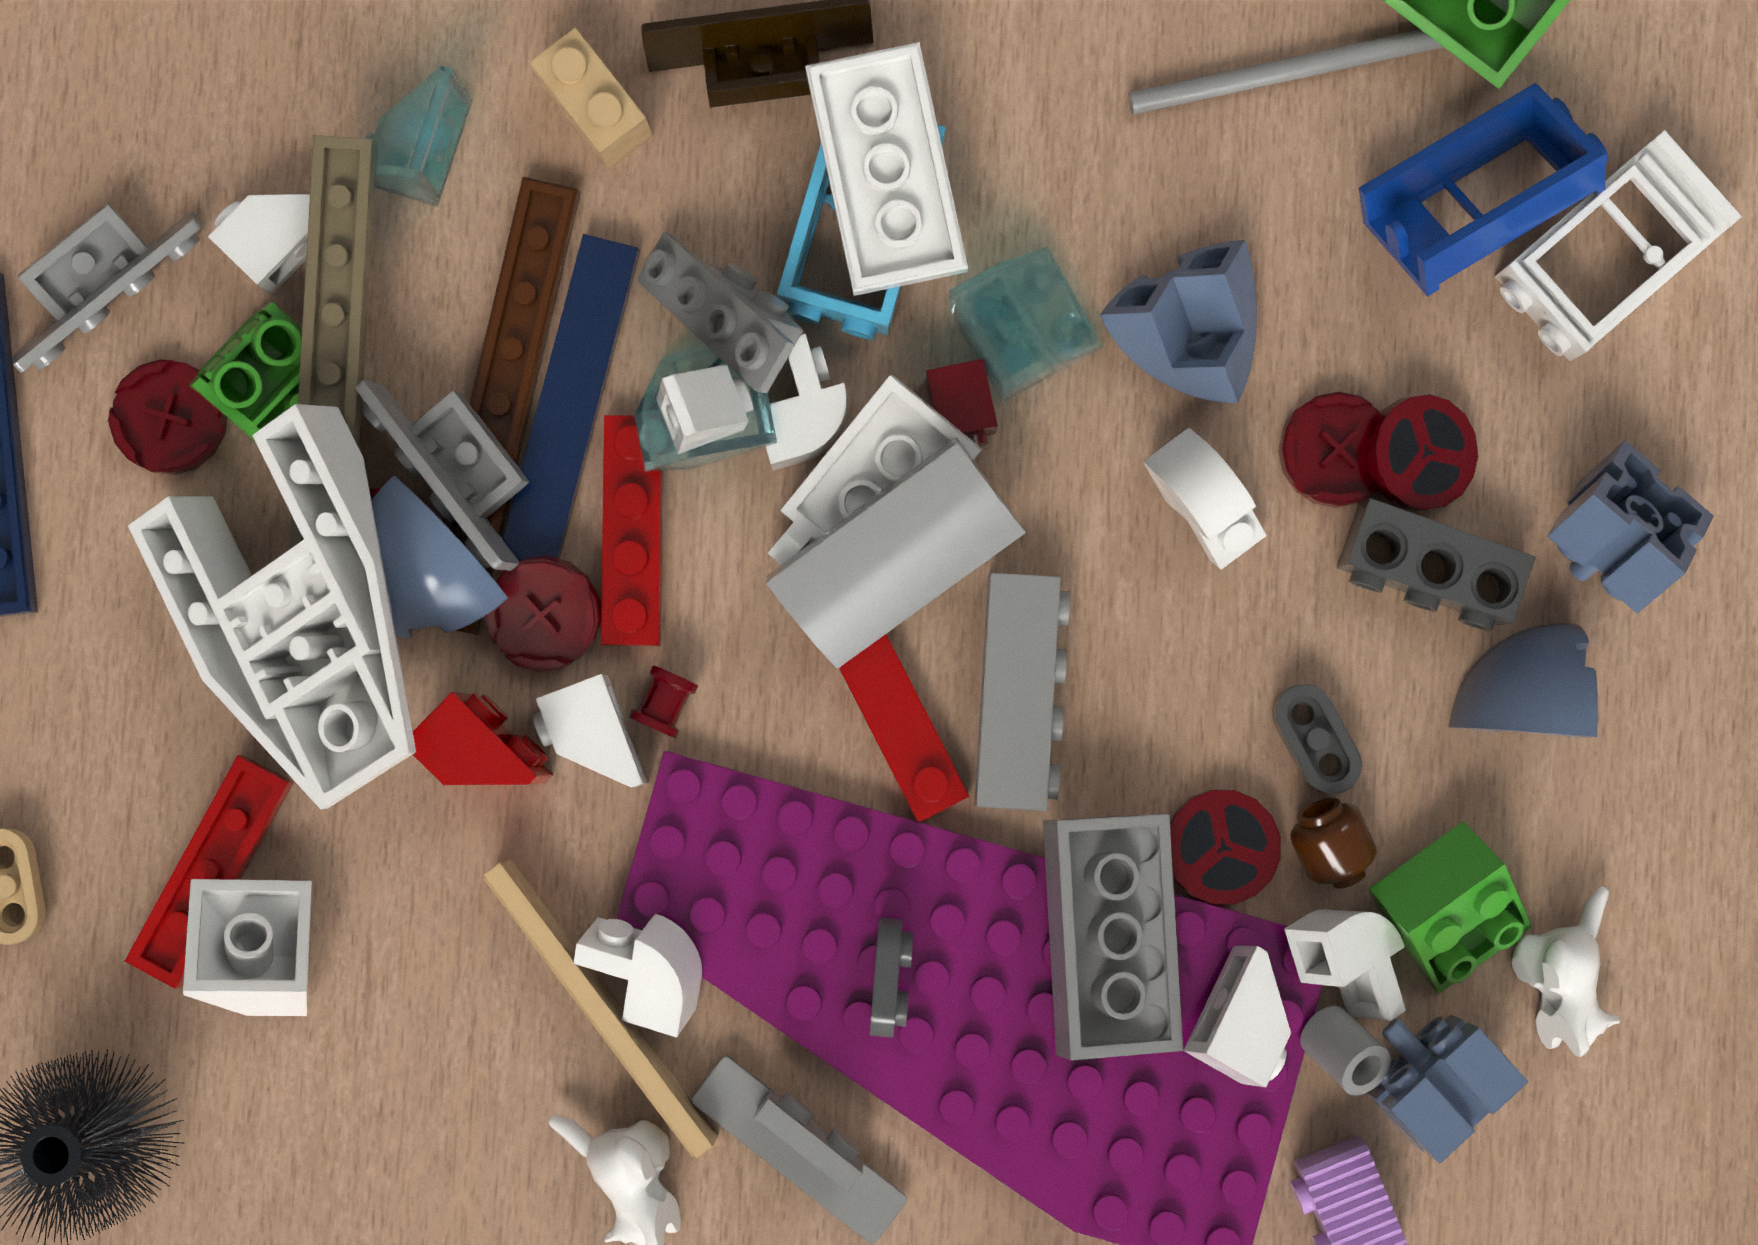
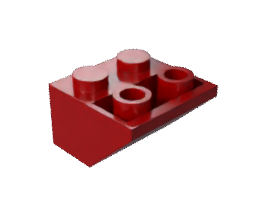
(470, 746)

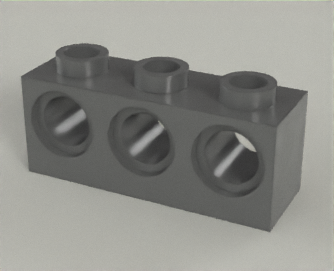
(1462, 554)

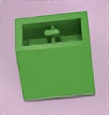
(1452, 906)

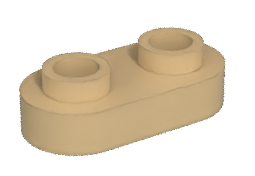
(21, 886)

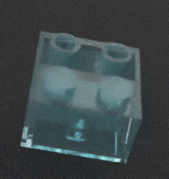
(1023, 321)

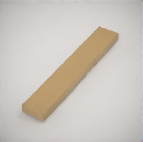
(601, 1008)

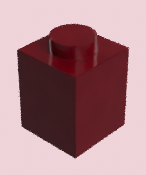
(964, 398)

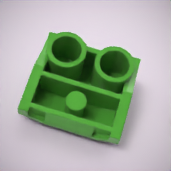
(255, 371)

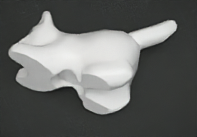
(1566, 971)
(627, 1170)

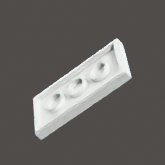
(886, 169)

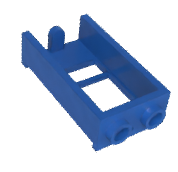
(1419, 242)

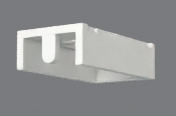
(1681, 197)

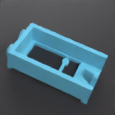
(810, 304)

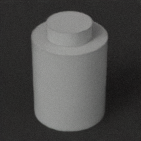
(1345, 1050)

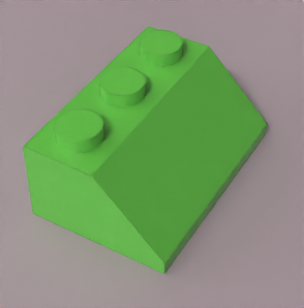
(1483, 33)

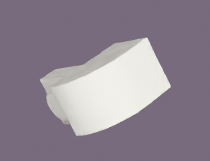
(812, 420)
(1207, 496)
(1353, 954)
(659, 968)

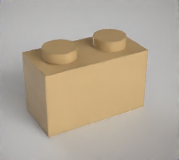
(591, 98)

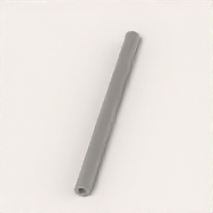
(1280, 71)

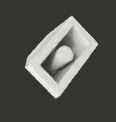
(265, 236)
(703, 406)
(590, 730)
(1243, 1021)

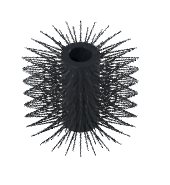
(79, 1145)

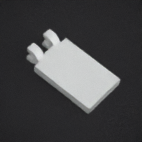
(874, 451)

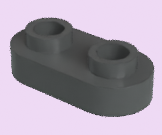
(1319, 736)
(892, 952)

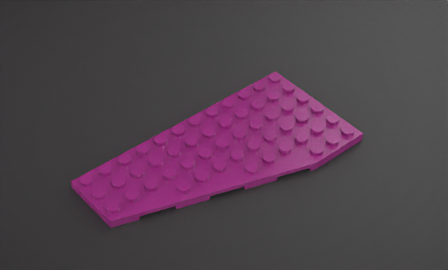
(786, 921)

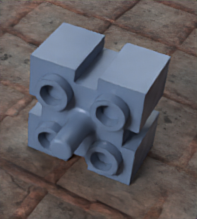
(1630, 528)
(1445, 1084)

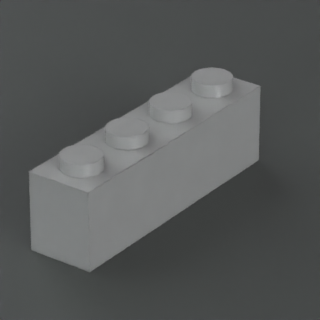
(1018, 692)

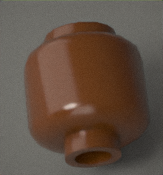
(1333, 843)

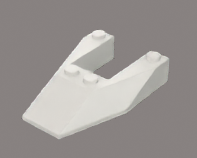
(311, 637)

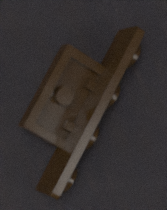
(759, 50)

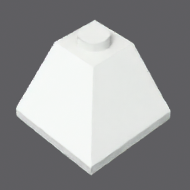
(249, 945)

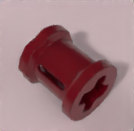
(663, 701)

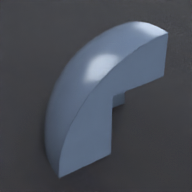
(1192, 323)
(427, 567)
(1532, 686)

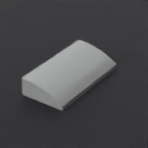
(895, 554)
(1112, 936)

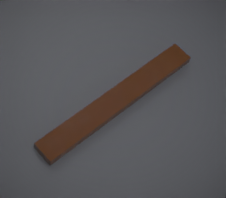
(521, 322)

